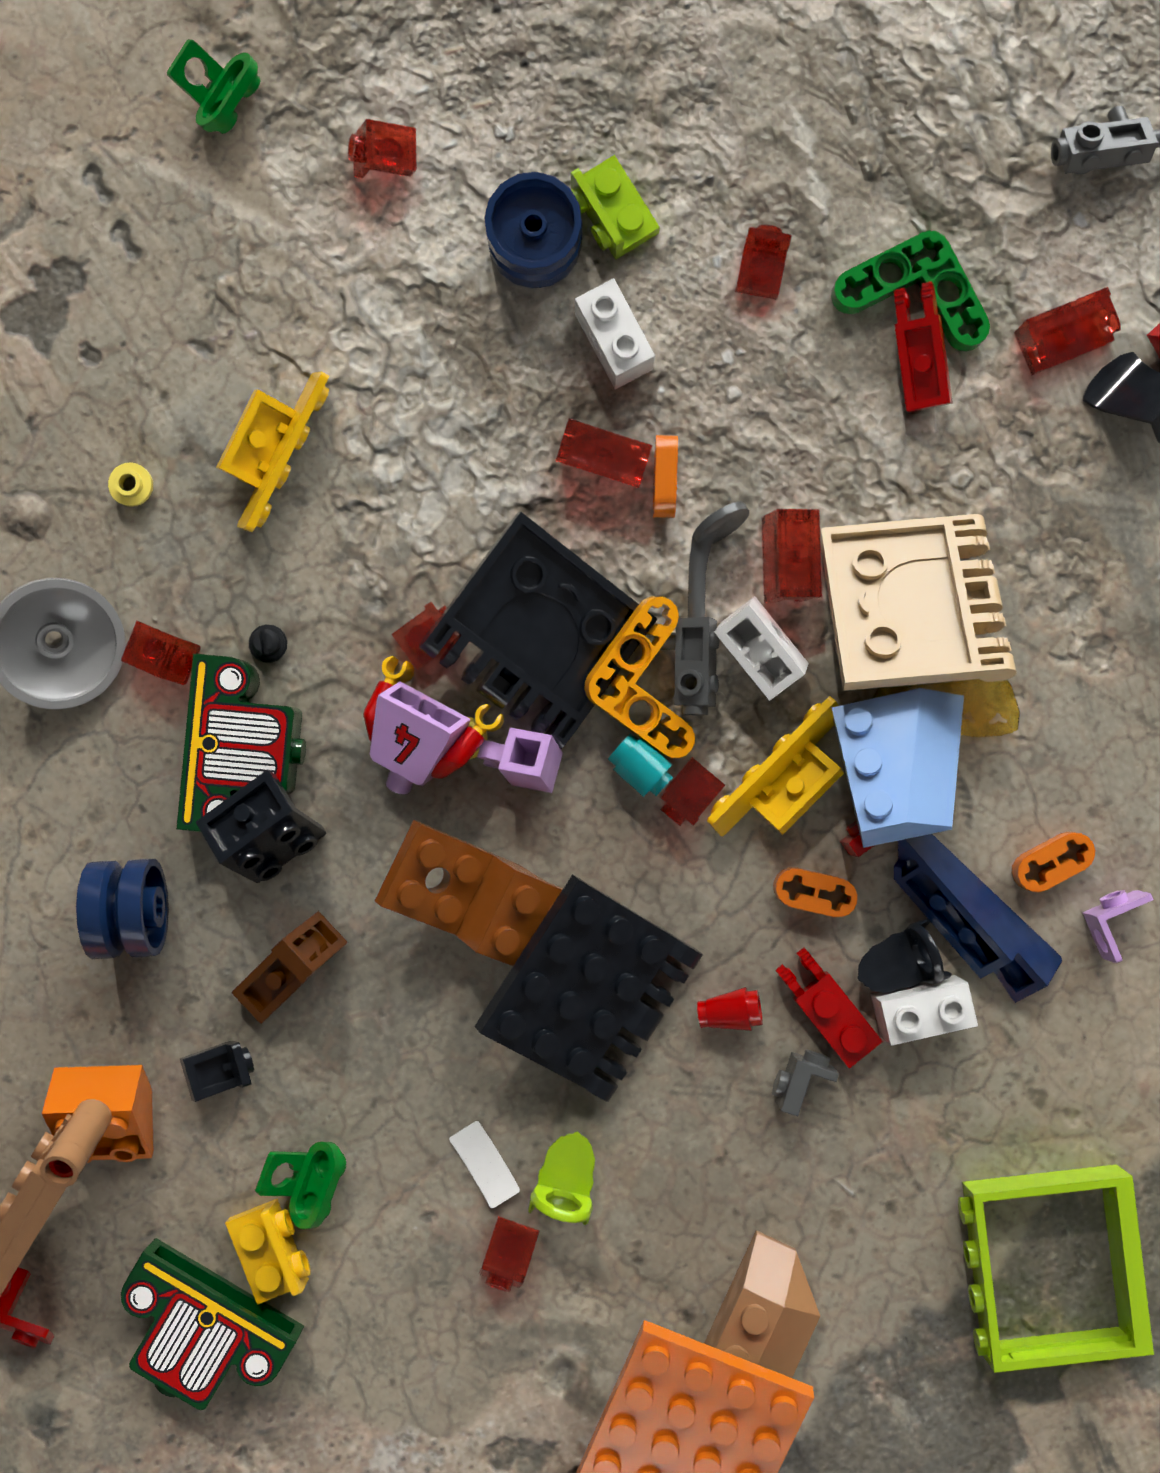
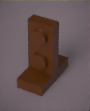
(289, 966)

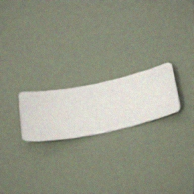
(485, 1164)

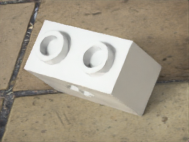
(614, 333)
(762, 648)
(924, 1010)

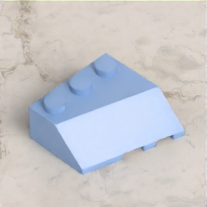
(901, 762)

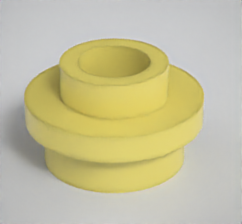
(142, 489)

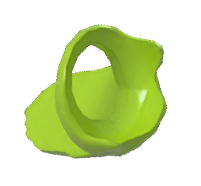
(566, 1180)

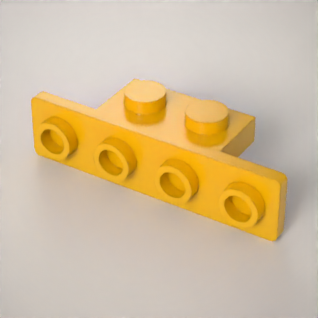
(265, 442)
(786, 780)

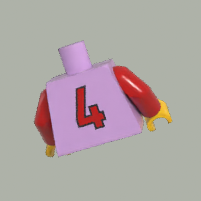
(416, 733)

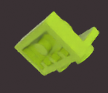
(614, 207)

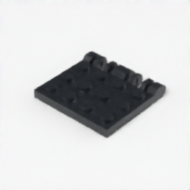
(541, 621)
(583, 984)

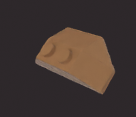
(767, 1308)

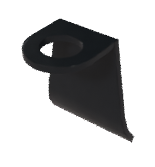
(1127, 390)

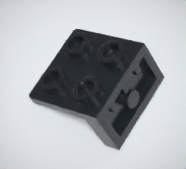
(259, 829)

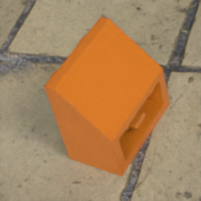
(125, 1093)

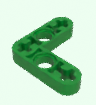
(943, 268)

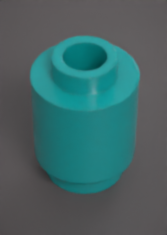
(641, 766)

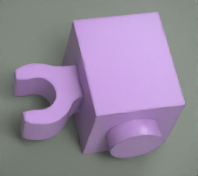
(525, 759)

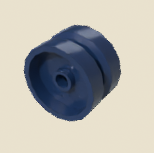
(527, 205)
(122, 908)

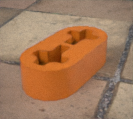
(665, 476)
(1058, 870)
(813, 902)

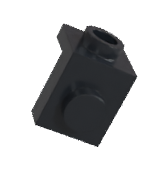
(217, 1069)

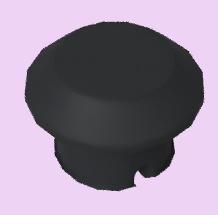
(268, 643)

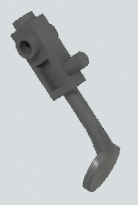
(1105, 144)
(695, 636)

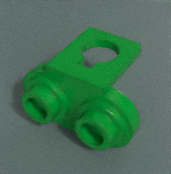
(224, 89)
(311, 1184)

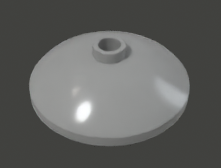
(79, 664)

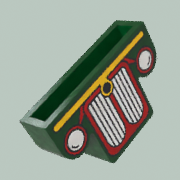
(232, 739)
(201, 1327)

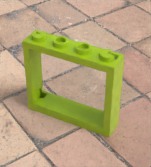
(1134, 1333)

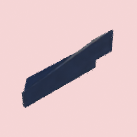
(974, 918)

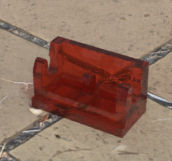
(1068, 331)
(604, 453)
(791, 555)

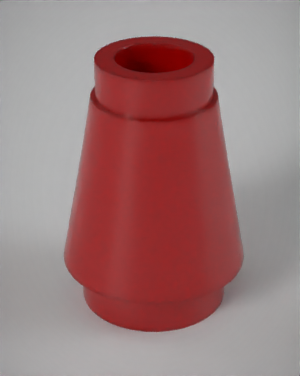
(731, 1010)

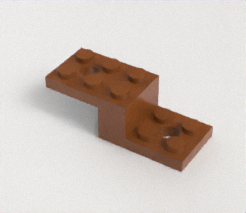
(480, 898)

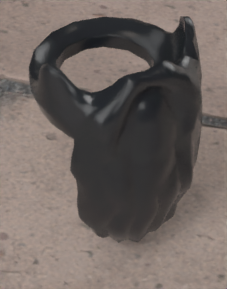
(903, 961)

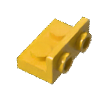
(269, 1251)

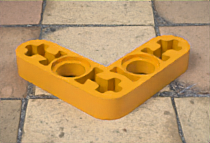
(628, 692)

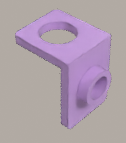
(1111, 906)

